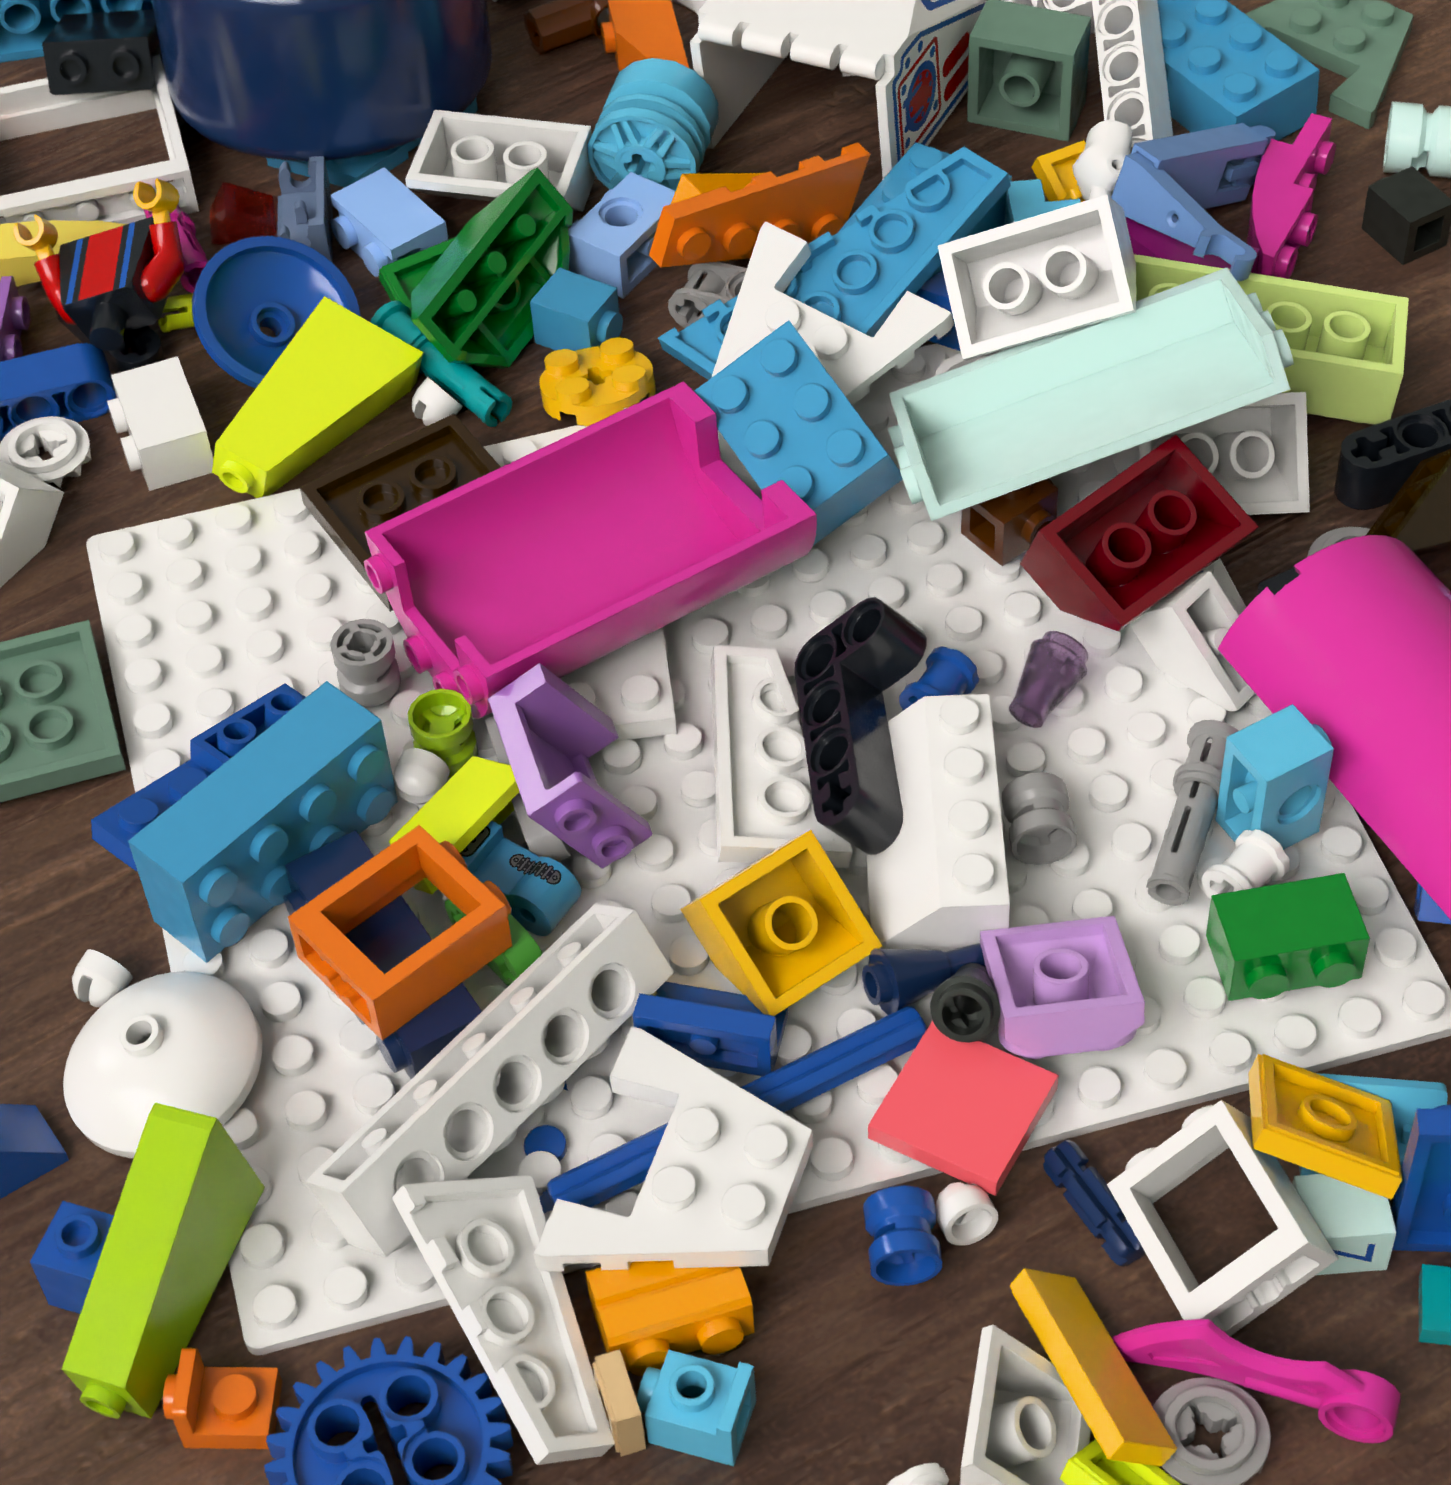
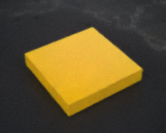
(1324, 1126)

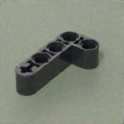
(1383, 456)
(846, 723)

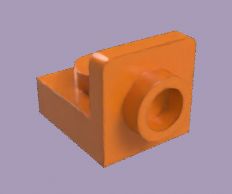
(222, 1403)

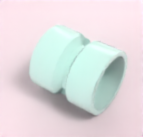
(1418, 139)

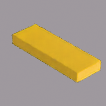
(1092, 1368)

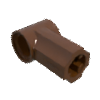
(564, 22)

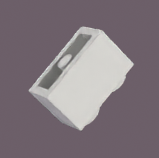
(162, 424)

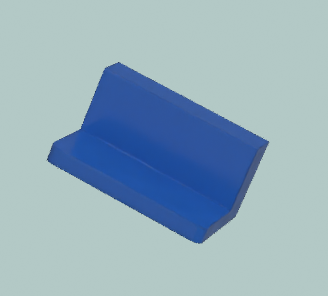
(713, 1027)

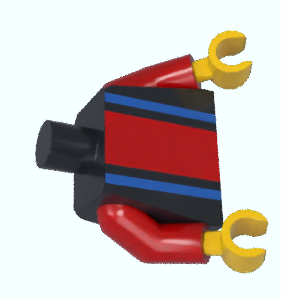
(115, 276)

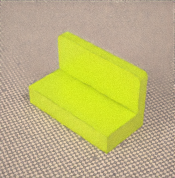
(465, 806)

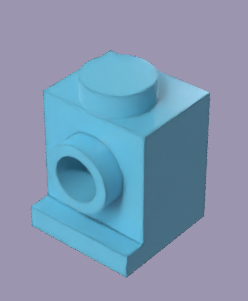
(702, 1426)

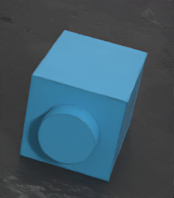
(575, 312)

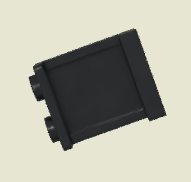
(102, 52)

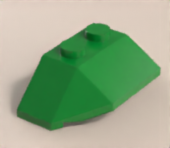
(483, 283)

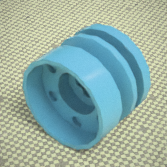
(653, 124)

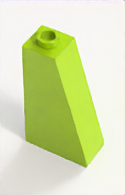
(160, 1260)

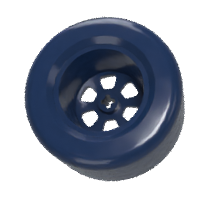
(321, 72)

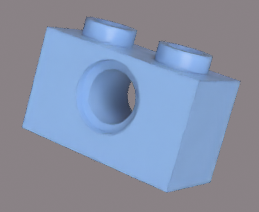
(618, 232)

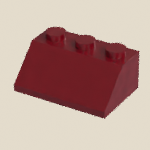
(1137, 538)

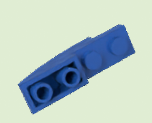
(207, 753)

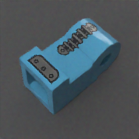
(535, 886)

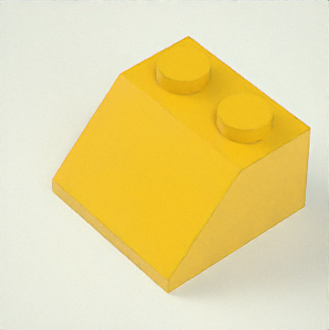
(782, 925)

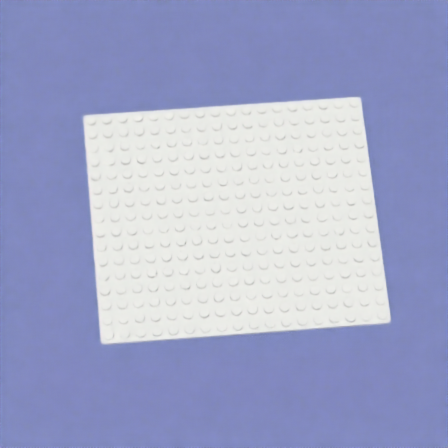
(248, 599)

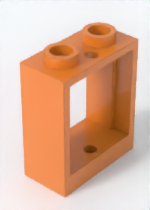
(428, 974)

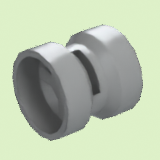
(366, 662)
(1035, 808)

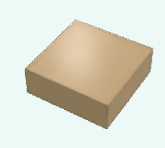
(619, 1403)

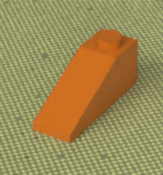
(642, 32)

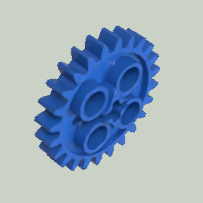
(454, 1429)

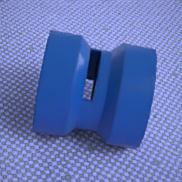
(903, 1242)

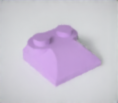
(1063, 987)

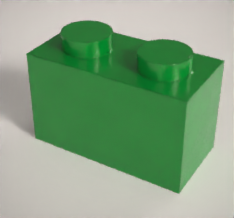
(1287, 937)

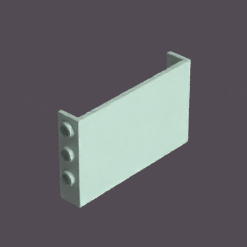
(1086, 393)

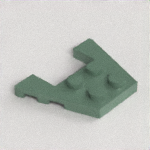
(1348, 38)

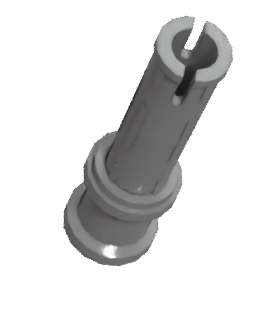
(1197, 798)

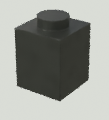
(1407, 215)

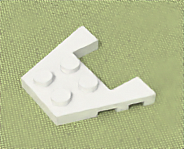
(845, 353)
(713, 1185)

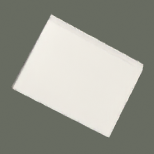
(1019, 1417)

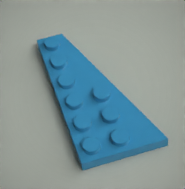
(873, 261)

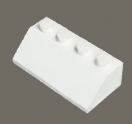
(948, 862)

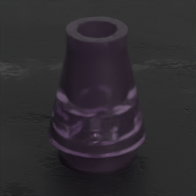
(1049, 675)

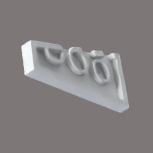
(761, 760)
(516, 1317)

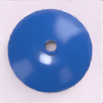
(258, 286)

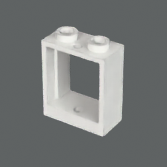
(1263, 1272)

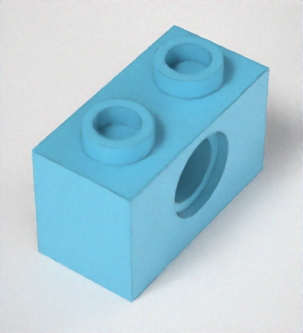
(1275, 778)

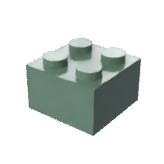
(1028, 69)

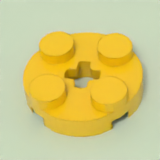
(595, 380)

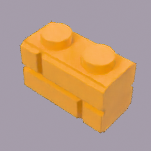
(669, 1309)

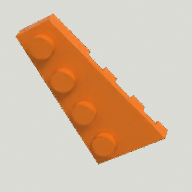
(727, 223)

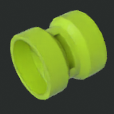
(444, 726)

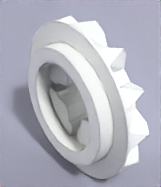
(60, 436)

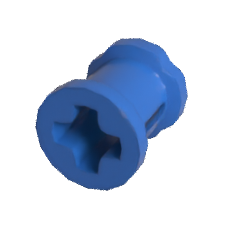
(946, 674)

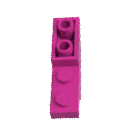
(1284, 196)

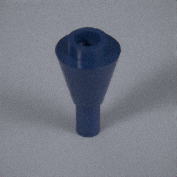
(906, 975)

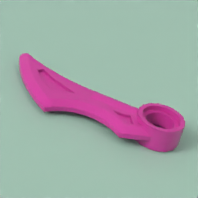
(1347, 1400)

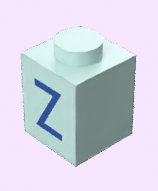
(1352, 1221)

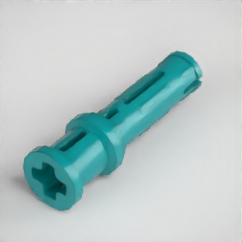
(456, 379)

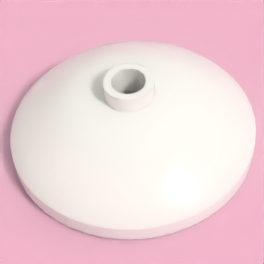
(196, 1057)

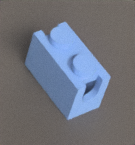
(384, 220)

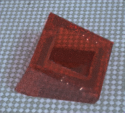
(241, 214)

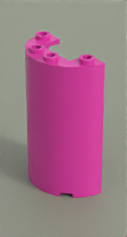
(580, 548)
(1369, 661)

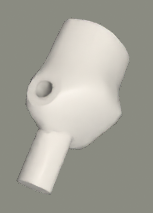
(1102, 158)

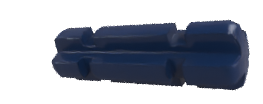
(1092, 1201)

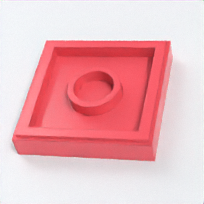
(963, 1108)

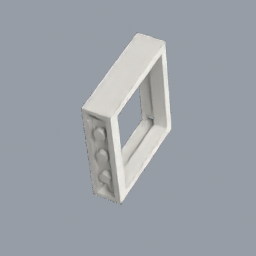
(107, 197)

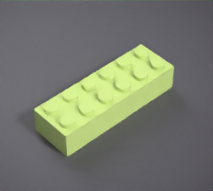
(1340, 338)

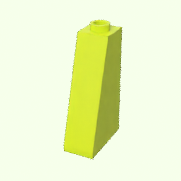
(313, 398)

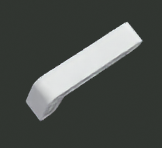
(1128, 61)

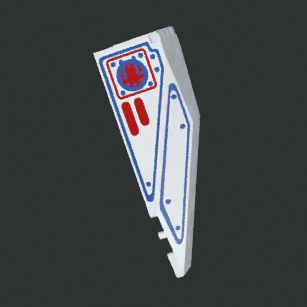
(906, 44)

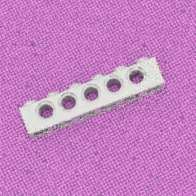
(460, 1082)

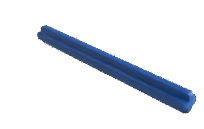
(782, 1089)

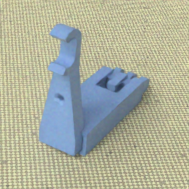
(1191, 174)

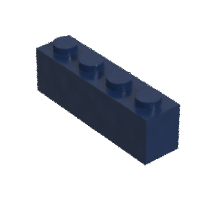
(387, 941)

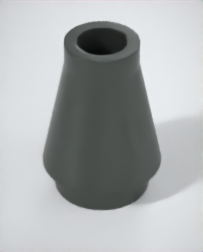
(966, 1005)

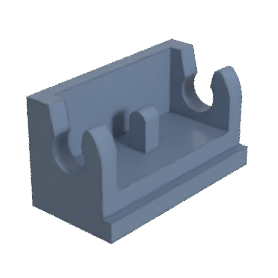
(306, 207)

